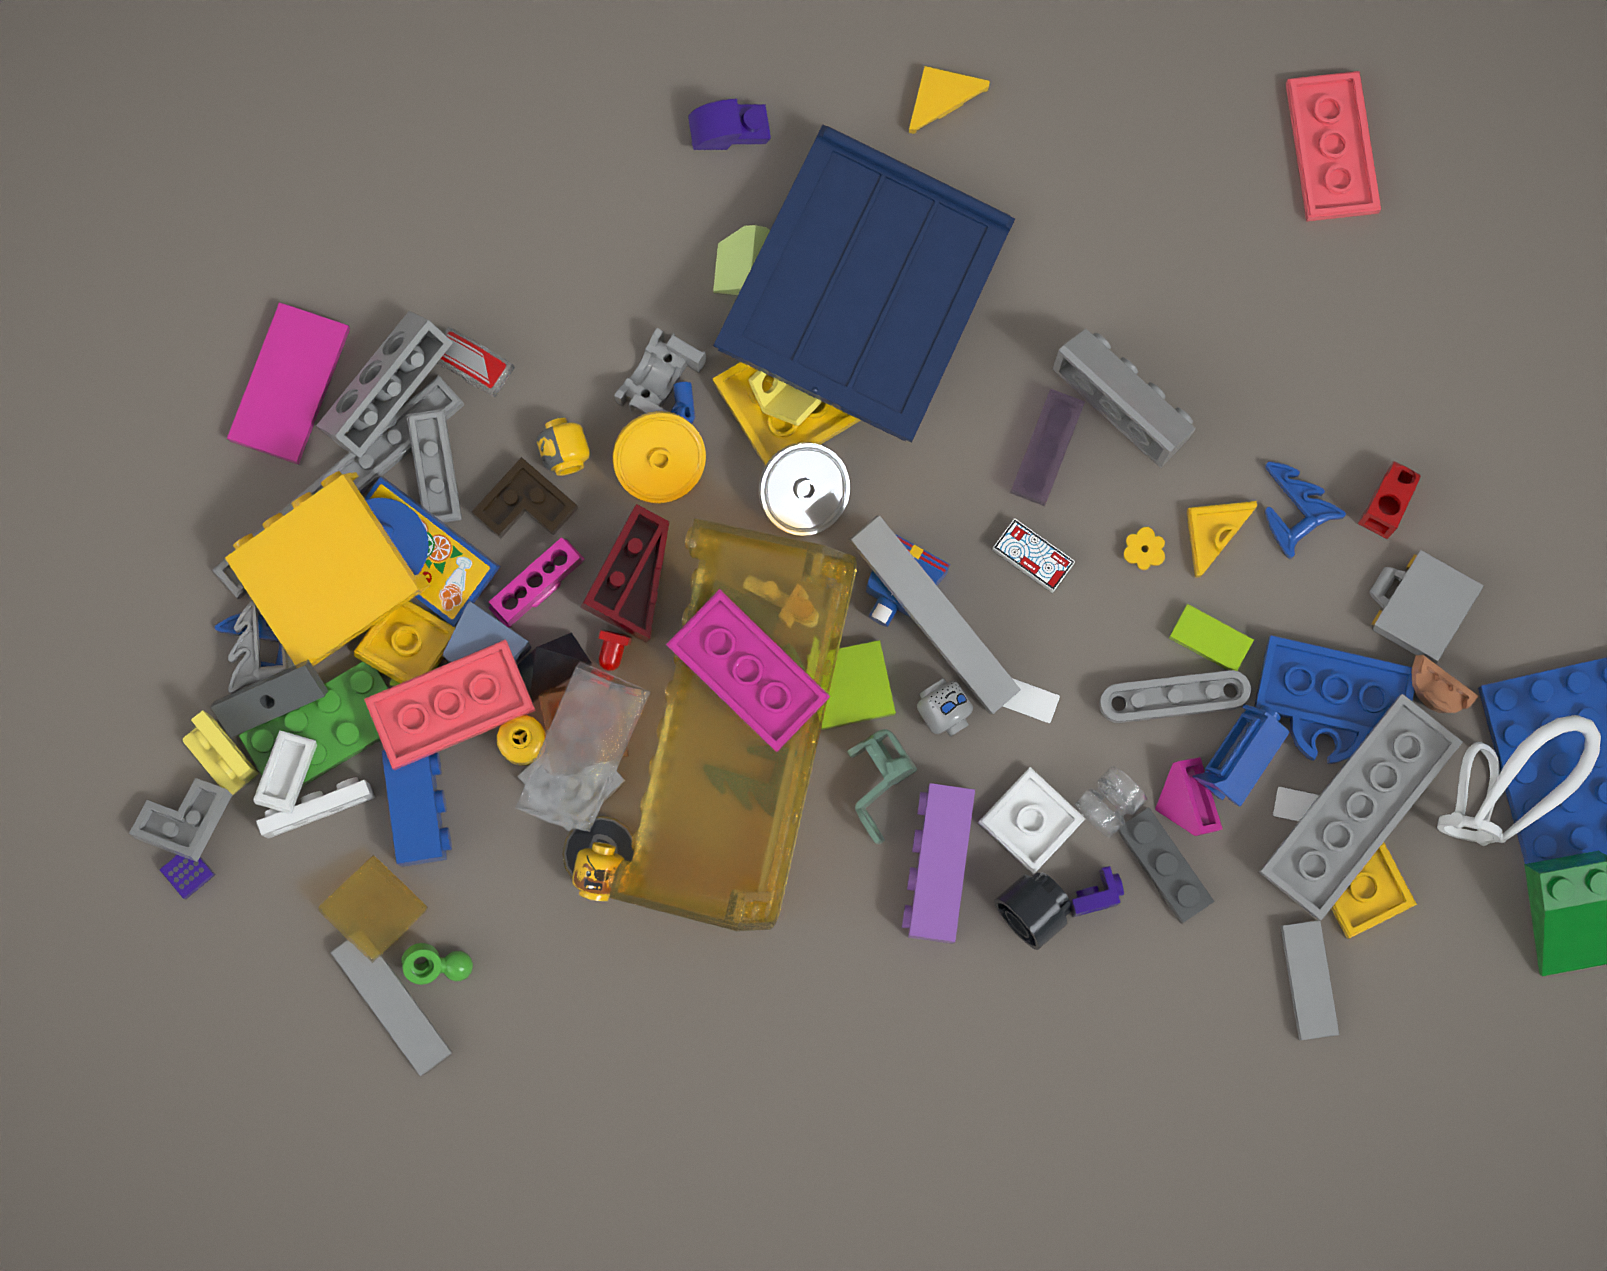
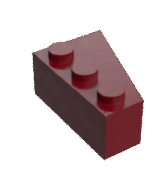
(630, 575)

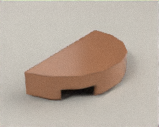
(1438, 688)

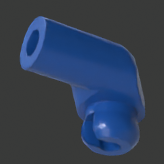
(684, 401)

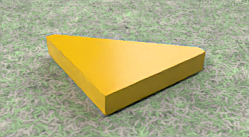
(941, 94)
(1212, 530)

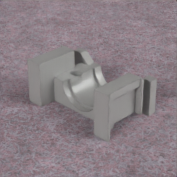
(656, 375)

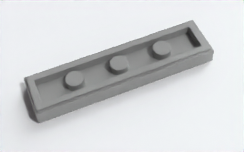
(394, 1007)

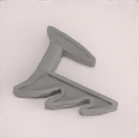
(249, 668)

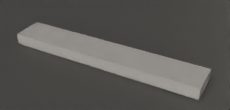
(934, 614)

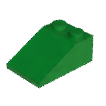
(1569, 911)

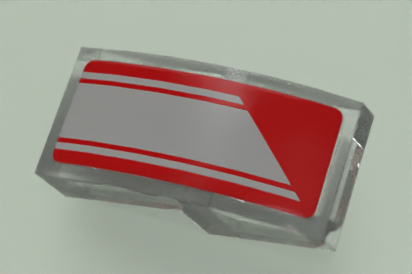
(475, 363)

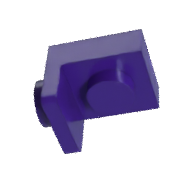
(1092, 900)

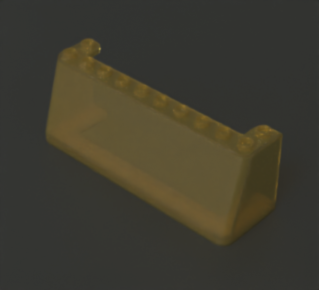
(718, 795)

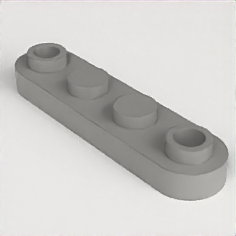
(1175, 696)

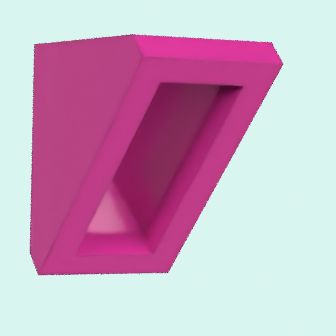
(1187, 800)

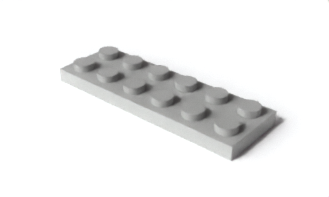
(1360, 807)

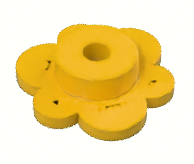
(1144, 538)

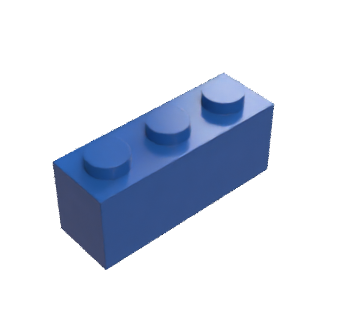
(417, 811)

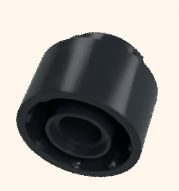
(1034, 908)

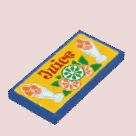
(452, 566)

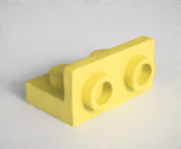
(219, 753)

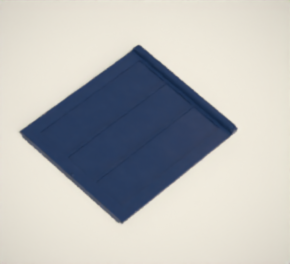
(865, 283)

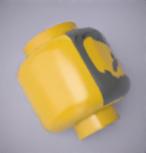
(563, 447)

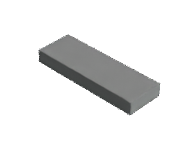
(434, 464)
(1309, 980)

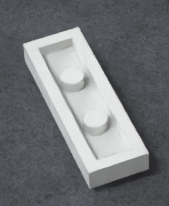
(315, 807)

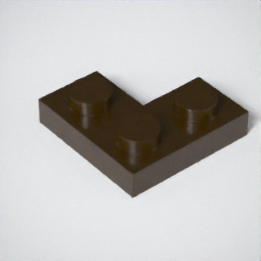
(524, 491)

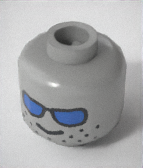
(944, 707)

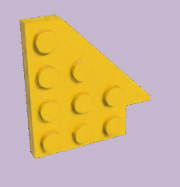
(770, 433)

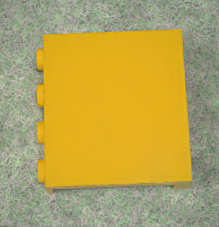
(324, 571)

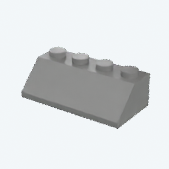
(1123, 396)

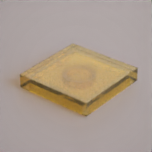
(372, 908)

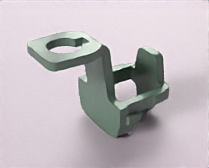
(891, 769)

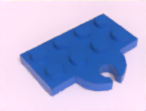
(1328, 693)

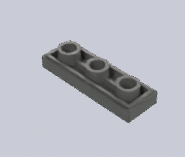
(253, 706)

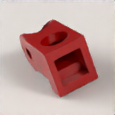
(1390, 500)

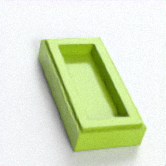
(1211, 638)

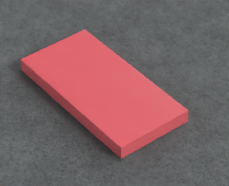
(1333, 146)
(449, 704)

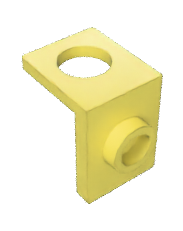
(783, 400)

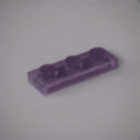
(1047, 447)

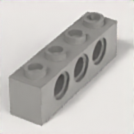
(384, 384)

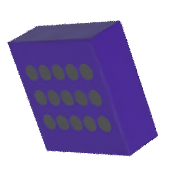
(187, 874)

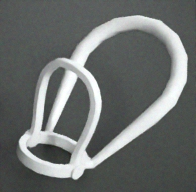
(1489, 832)

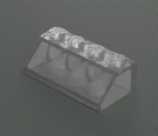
(582, 748)

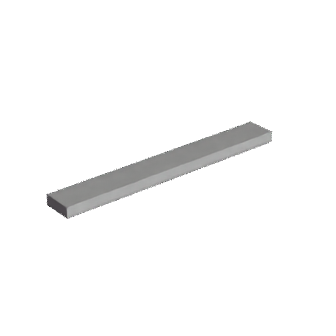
(378, 459)

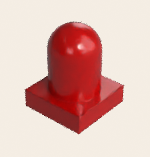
(612, 649)

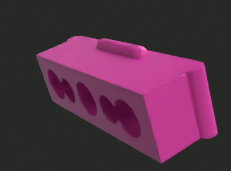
(536, 595)

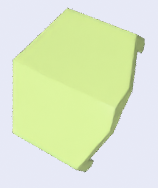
(736, 257)

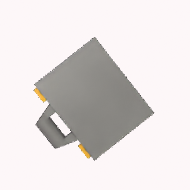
(1424, 606)

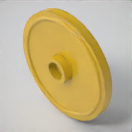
(659, 457)

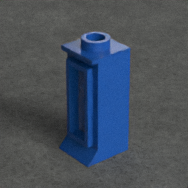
(1244, 754)

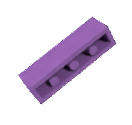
(941, 863)

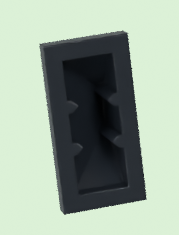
(551, 664)

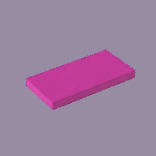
(288, 383)
(748, 670)

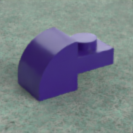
(728, 123)

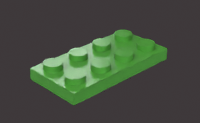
(336, 722)

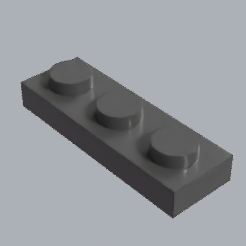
(1165, 865)

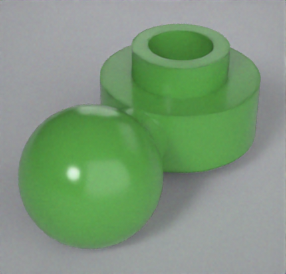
(455, 966)

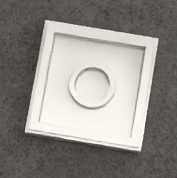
(1031, 820)

